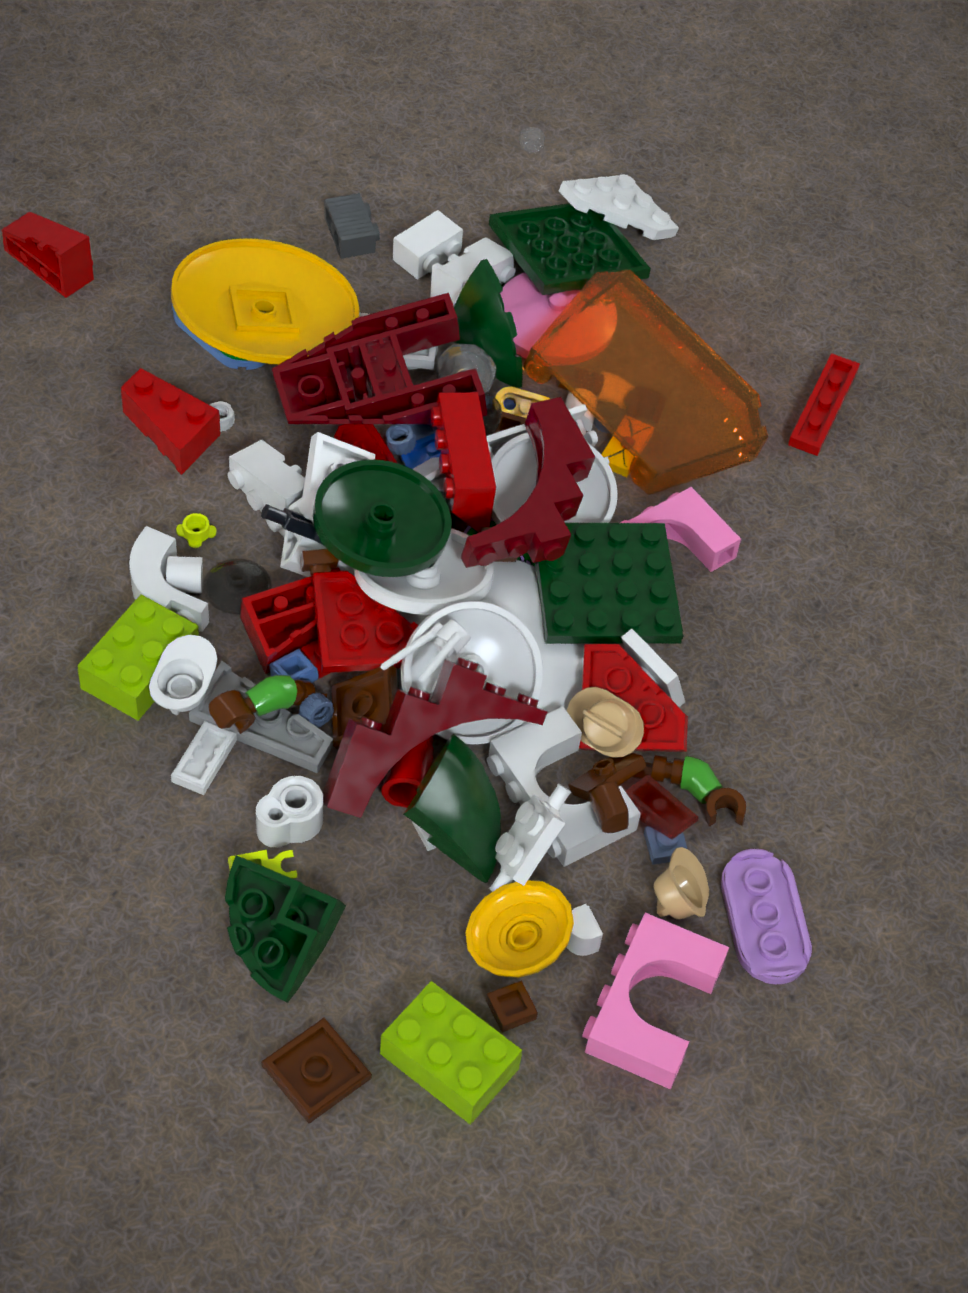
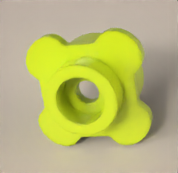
(196, 522)

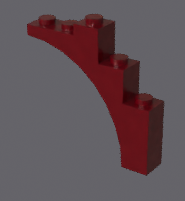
(539, 523)
(371, 752)

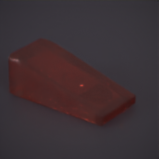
(660, 808)

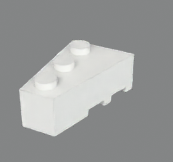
(453, 275)

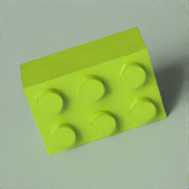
(128, 654)
(450, 1052)

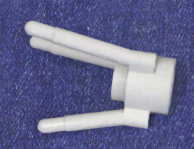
(449, 642)

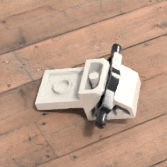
(300, 534)

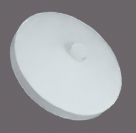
(515, 480)
(435, 587)
(499, 646)

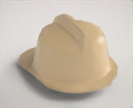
(606, 722)
(682, 887)

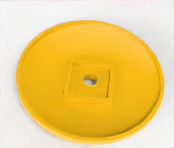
(231, 280)

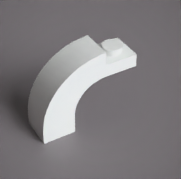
(147, 575)

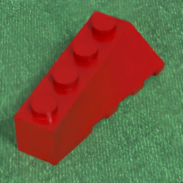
(464, 457)

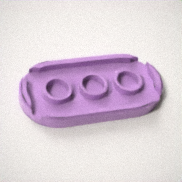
(766, 916)

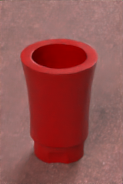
(407, 774)

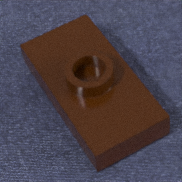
(605, 771)

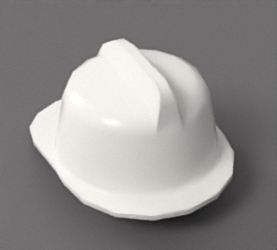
(183, 673)

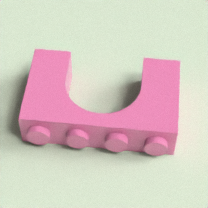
(696, 526)
(618, 1031)

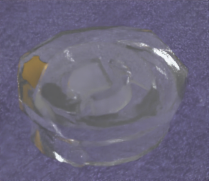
(467, 357)

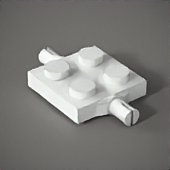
(529, 837)

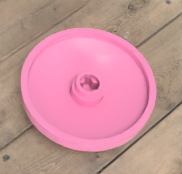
(531, 310)

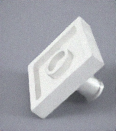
(653, 666)

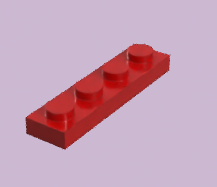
(824, 404)

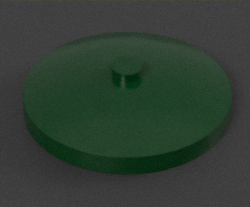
(381, 518)

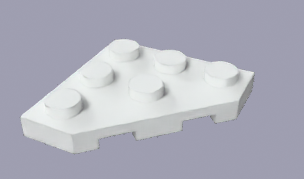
(620, 203)

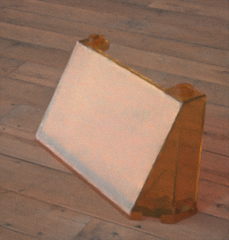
(650, 382)

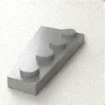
(276, 732)

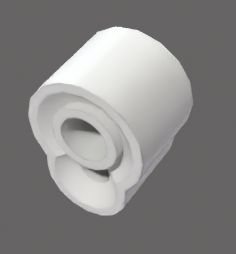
(290, 812)

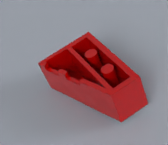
(51, 252)
(170, 418)
(280, 619)

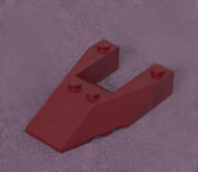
(363, 371)

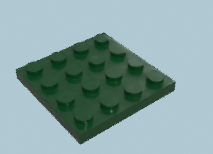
(565, 246)
(610, 583)

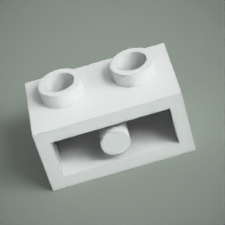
(427, 244)

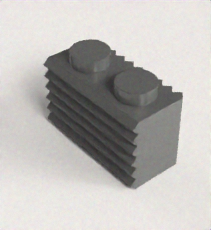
(351, 225)

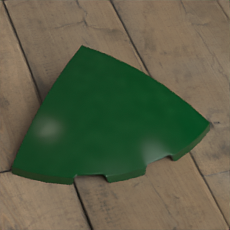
(487, 325)
(459, 809)
(277, 925)

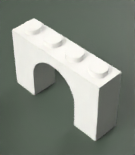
(524, 753)

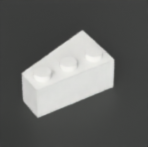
(266, 479)

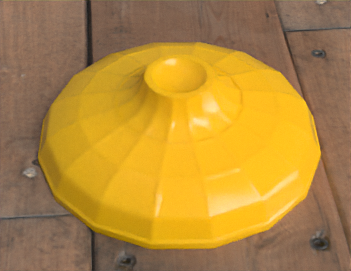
(519, 929)

